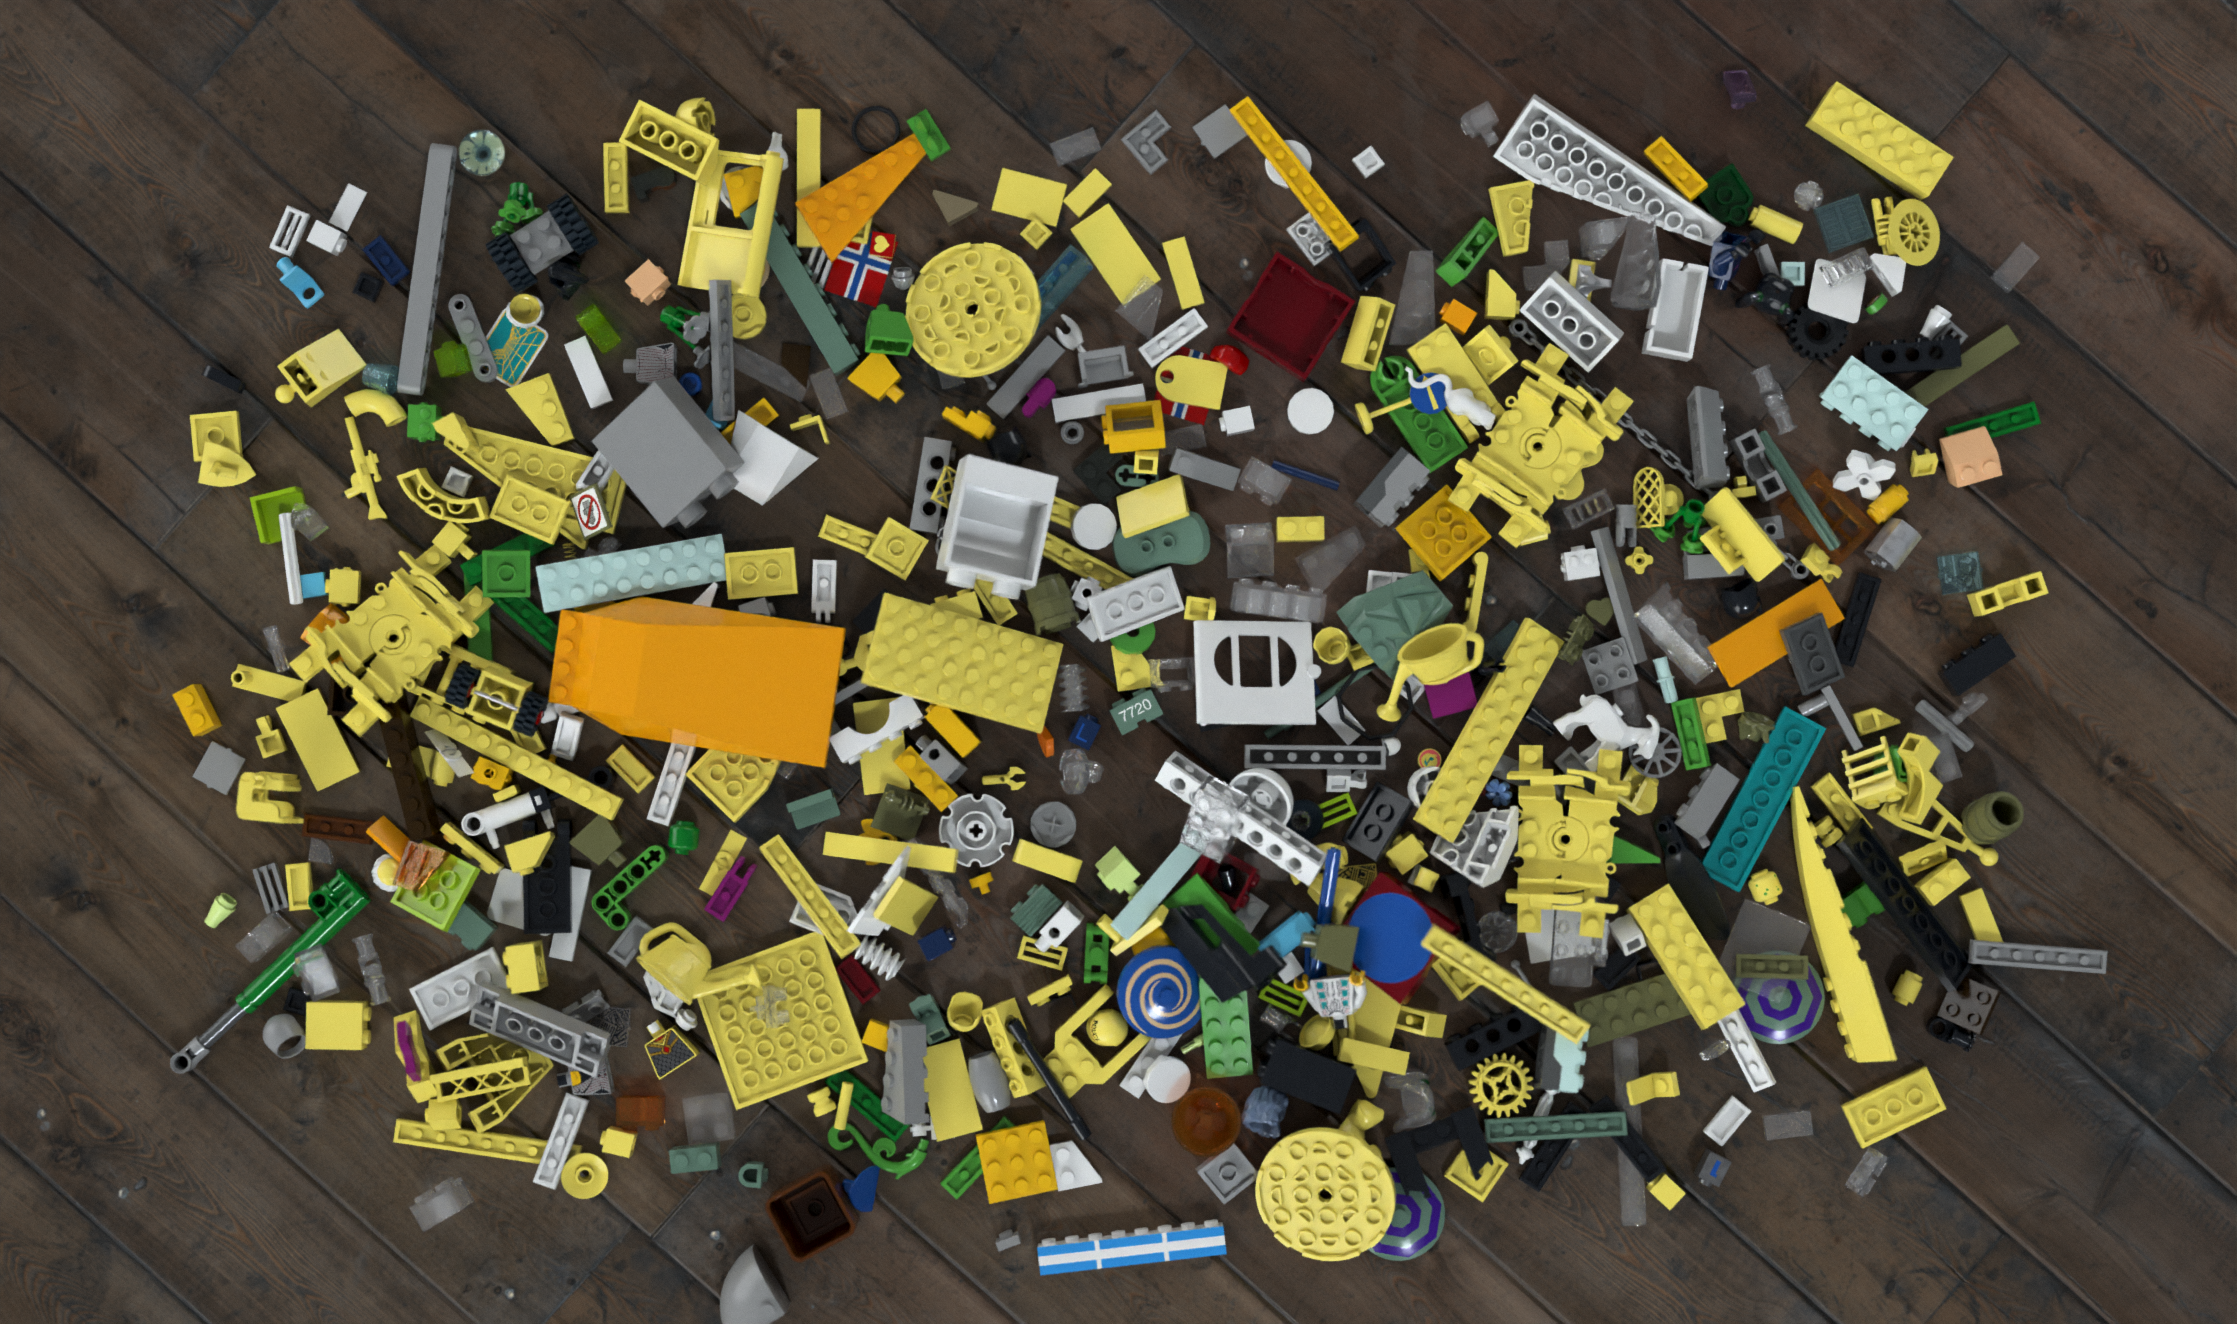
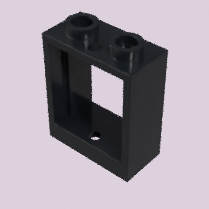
(1382, 269)

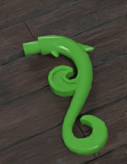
(901, 1168)

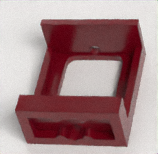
(1209, 868)

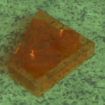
(418, 865)

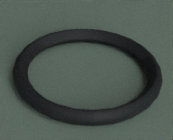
(863, 112)

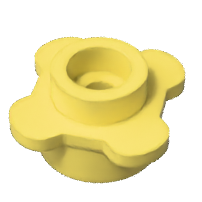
(1645, 560)

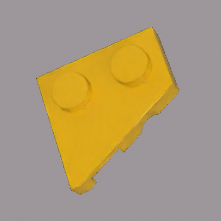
(743, 188)

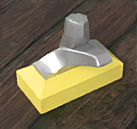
(1583, 278)

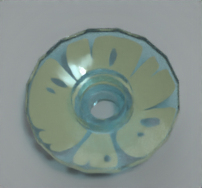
(473, 145)

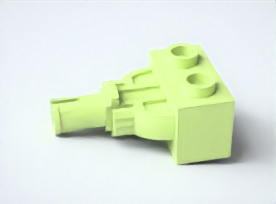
(1118, 873)

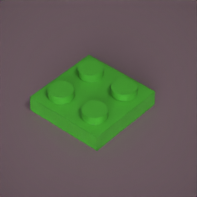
(506, 573)

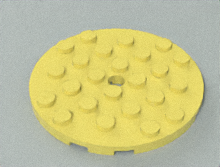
(1005, 316)
(1340, 1164)

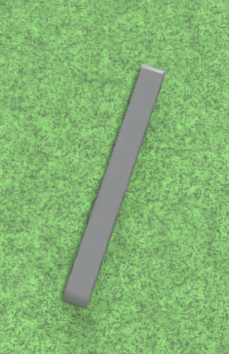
(427, 269)

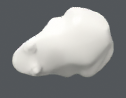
(776, 146)

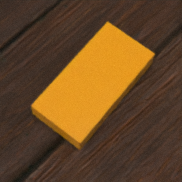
(388, 837)

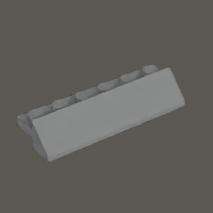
(540, 1029)

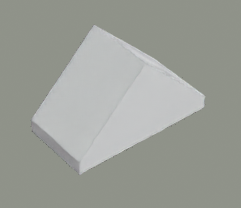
(1889, 271)

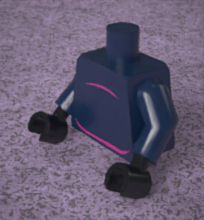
(1727, 255)

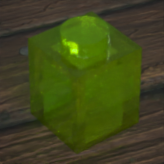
(452, 360)

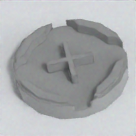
(1053, 824)

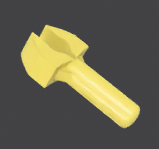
(1005, 778)

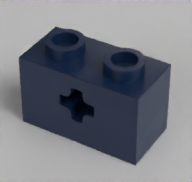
(937, 942)

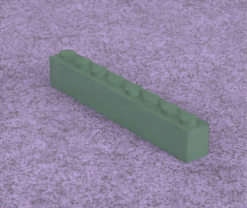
(807, 297)

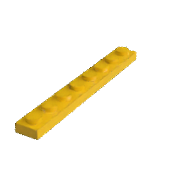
(1294, 174)

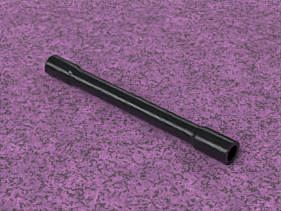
(1075, 1120)

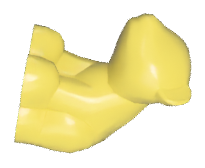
(1361, 1118)

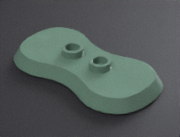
(1177, 542)

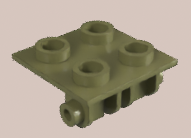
(1582, 632)
(900, 812)

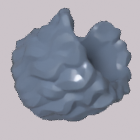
(1265, 1111)

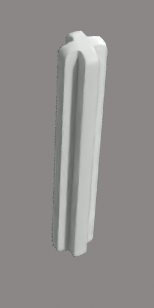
(290, 559)

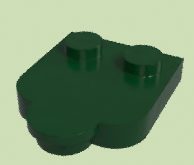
(1727, 197)

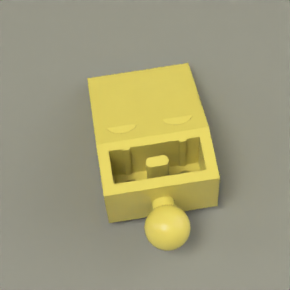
(324, 365)

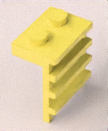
(1876, 788)

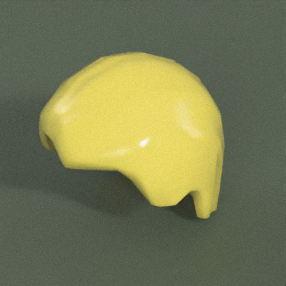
(964, 1011)

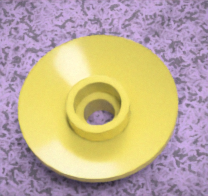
(587, 1186)

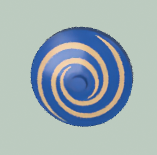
(1159, 992)

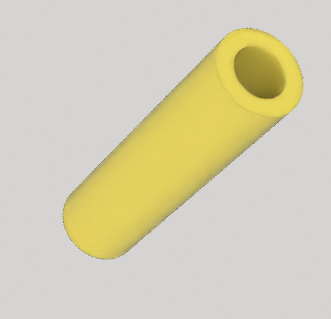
(843, 1105)

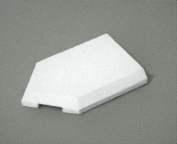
(841, 902)

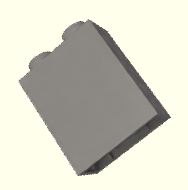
(669, 453)

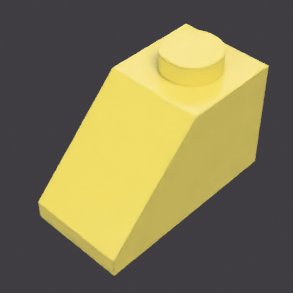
(1499, 298)
(528, 853)
(1421, 1021)

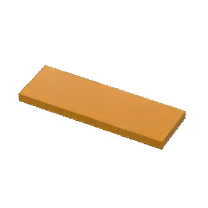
(1760, 641)

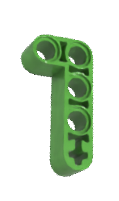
(632, 881)

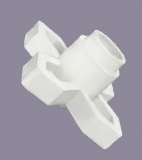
(1864, 473)

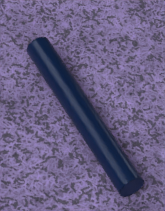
(1306, 475)

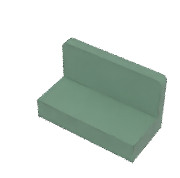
(814, 809)

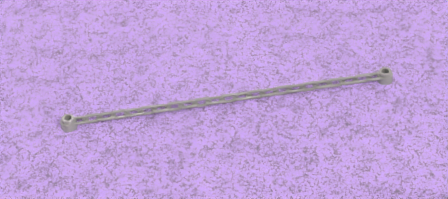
(1653, 444)

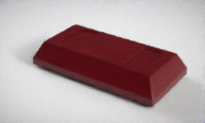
(857, 979)

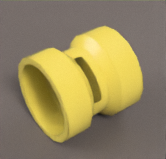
(1827, 831)
(822, 1102)

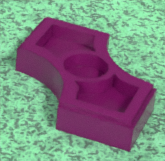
(408, 1050)

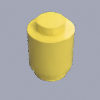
(1907, 987)

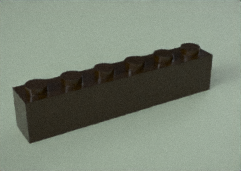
(409, 771)

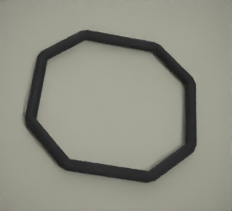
(1358, 730)

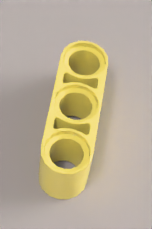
(1047, 860)

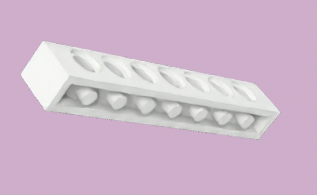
(1257, 827)

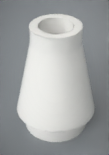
(1935, 322)

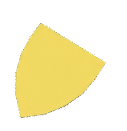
(223, 466)

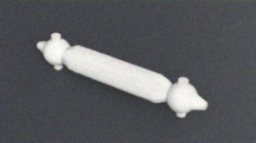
(1542, 1109)

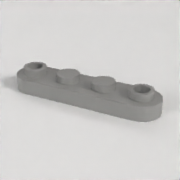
(474, 337)

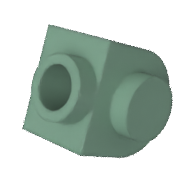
(753, 1174)

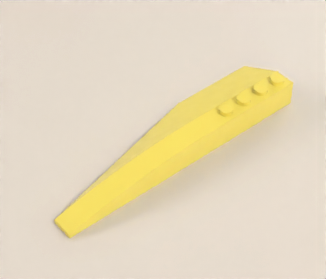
(1844, 971)

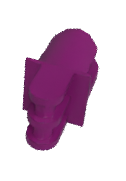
(1039, 397)

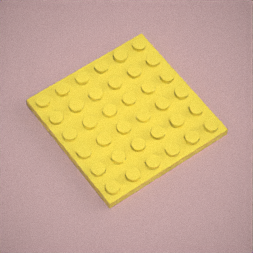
(807, 1048)

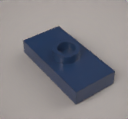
(386, 260)

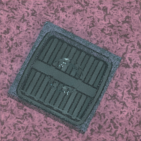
(1843, 223)

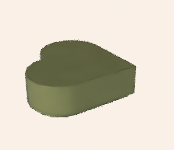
(1600, 610)

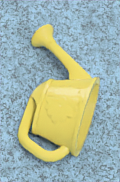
(1434, 659)
(684, 965)

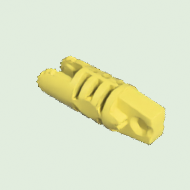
(1882, 224)

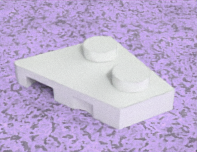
(1072, 1167)

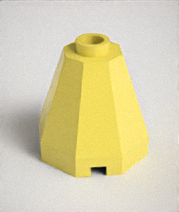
(1346, 896)

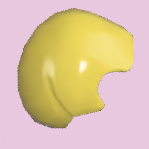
(1332, 645)

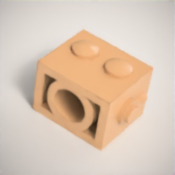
(648, 282)

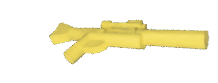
(364, 466)

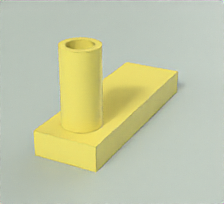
(267, 683)
(1120, 944)

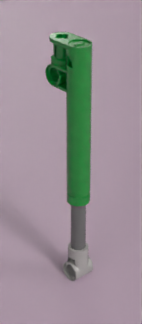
(342, 904)

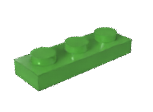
(1690, 733)

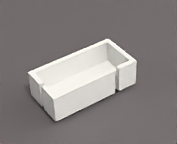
(1677, 313)

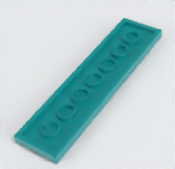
(1761, 798)

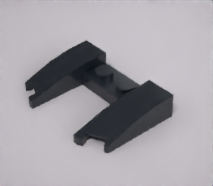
(1407, 1144)

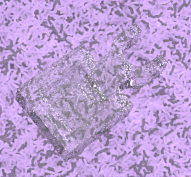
(1969, 706)

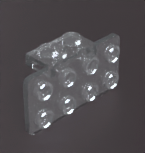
(1574, 954)

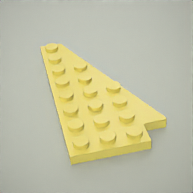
(542, 467)

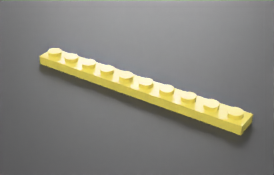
(517, 758)

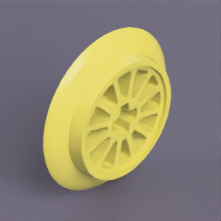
(1918, 232)

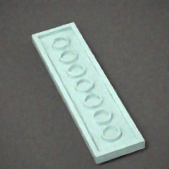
(631, 573)

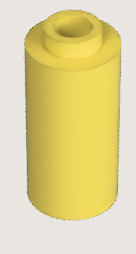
(1775, 223)

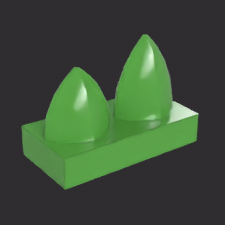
(928, 135)

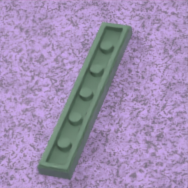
(1556, 1127)

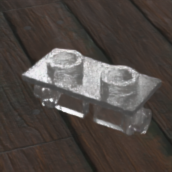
(1871, 1163)

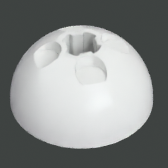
(1267, 791)

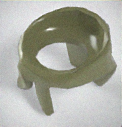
(1755, 726)

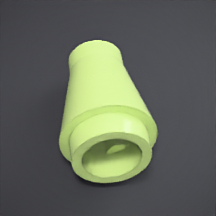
(220, 910)

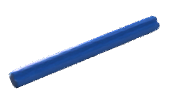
(1326, 901)

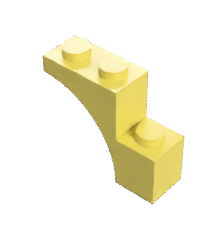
(1923, 788)
(422, 1089)

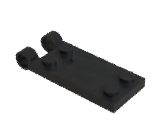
(549, 890)

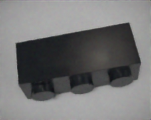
(1975, 663)

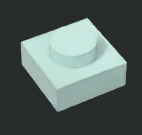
(1793, 271)

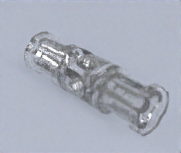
(1776, 403)
(372, 973)

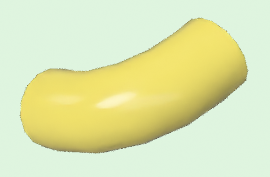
(376, 402)

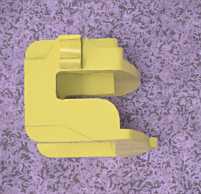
(254, 800)

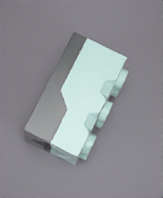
(1558, 1062)

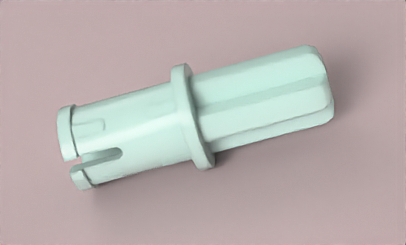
(1665, 679)

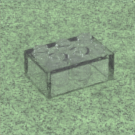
(1214, 819)

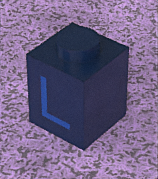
(1085, 731)

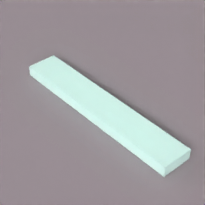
(1154, 890)

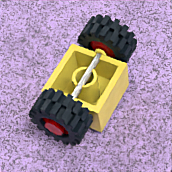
(497, 698)

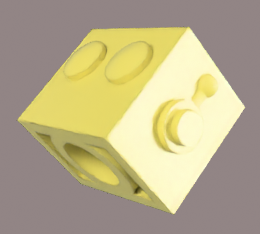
(344, 586)
(1406, 852)

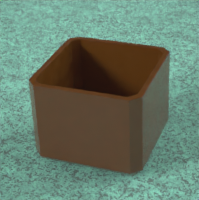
(799, 1228)

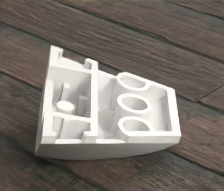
(768, 459)
(1481, 845)

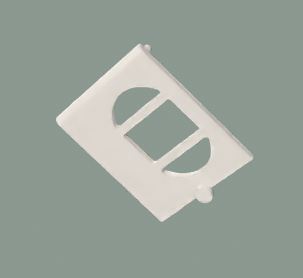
(1235, 704)

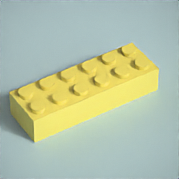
(1879, 141)
(1685, 957)

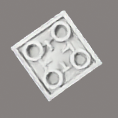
(1309, 238)

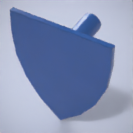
(863, 1188)

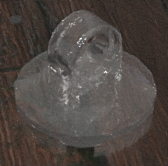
(1078, 771)

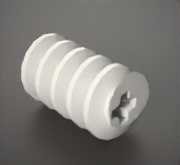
(879, 957)

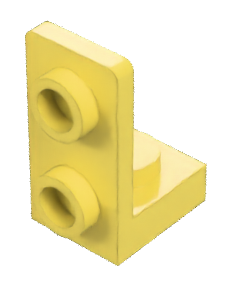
(1651, 1086)

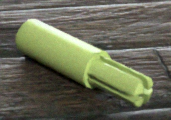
(1196, 1042)

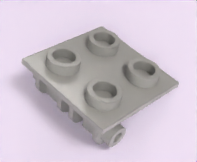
(1609, 666)

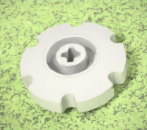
(964, 815)

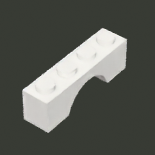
(903, 714)

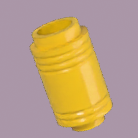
(1888, 503)

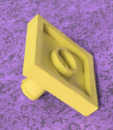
(1490, 354)

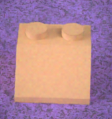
(1970, 457)

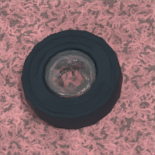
(1314, 819)

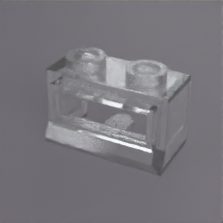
(1172, 663)

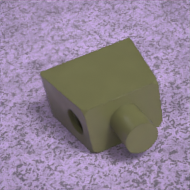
(600, 842)
(1332, 944)

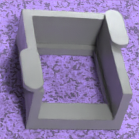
(1103, 366)

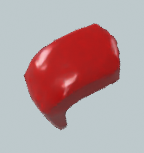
(1231, 358)

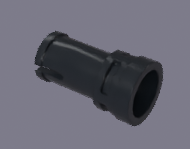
(1535, 717)

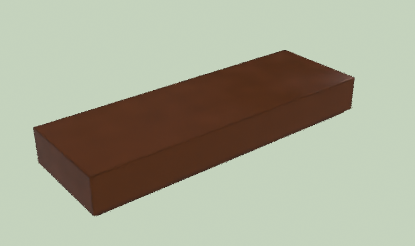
(336, 828)

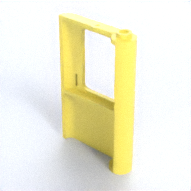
(727, 252)

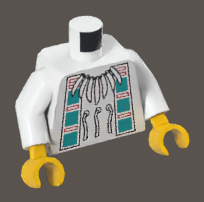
(1334, 995)

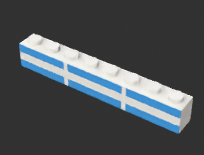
(1131, 1248)

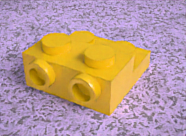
(975, 424)

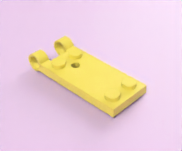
(1443, 354)

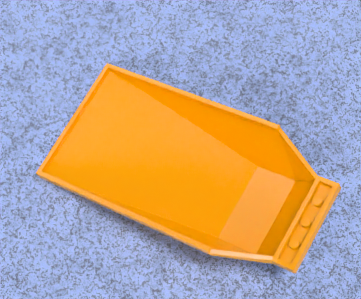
(702, 677)

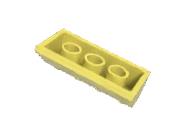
(671, 142)

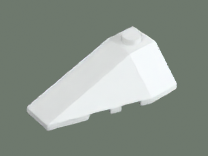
(865, 922)

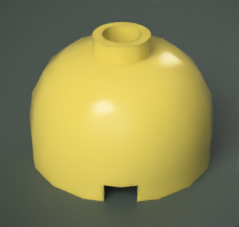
(697, 114)

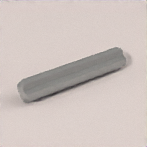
(1944, 725)

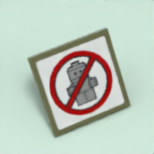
(590, 511)

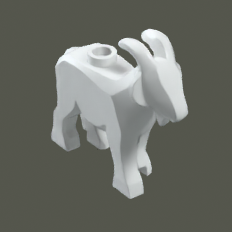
(1609, 729)

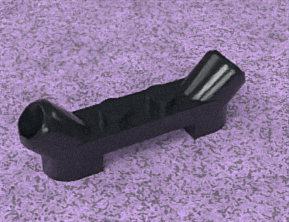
(1457, 886)

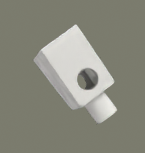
(1065, 920)

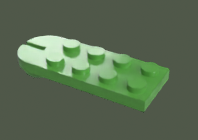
(1429, 435)
(1225, 1034)

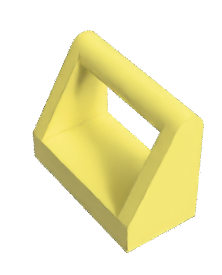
(456, 429)

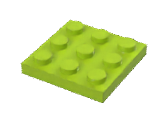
(441, 894)

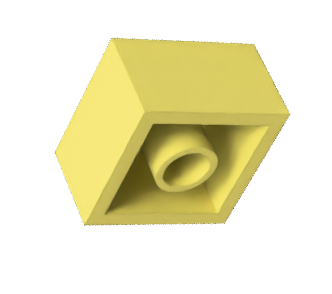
(525, 967)

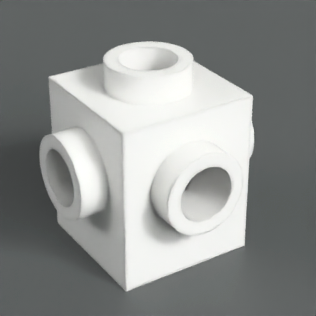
(1078, 587)

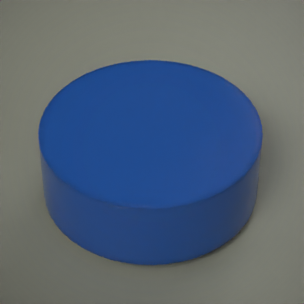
(691, 383)

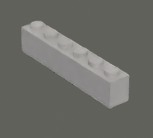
(1315, 757)

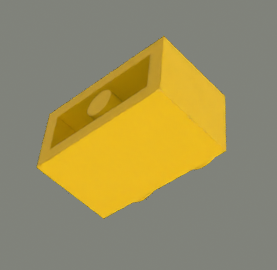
(197, 710)

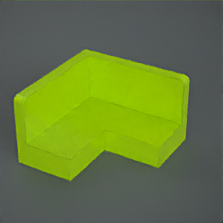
(267, 510)

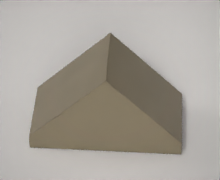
(954, 207)

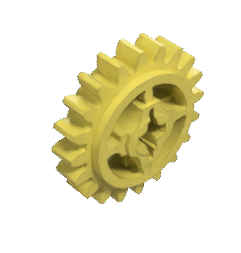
(1496, 1095)

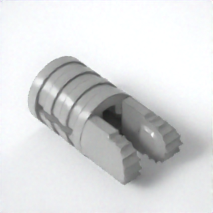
(1627, 520)

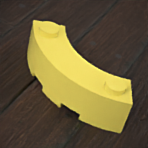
(440, 504)

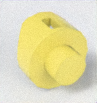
(1672, 499)

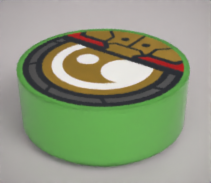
(1876, 303)

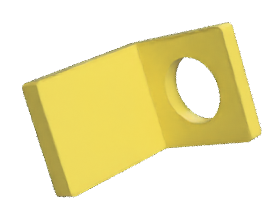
(808, 420)

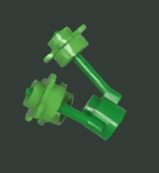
(514, 210)
(1693, 516)

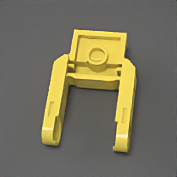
(1073, 1062)

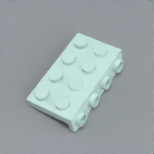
(1872, 404)

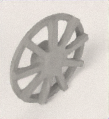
(1658, 755)

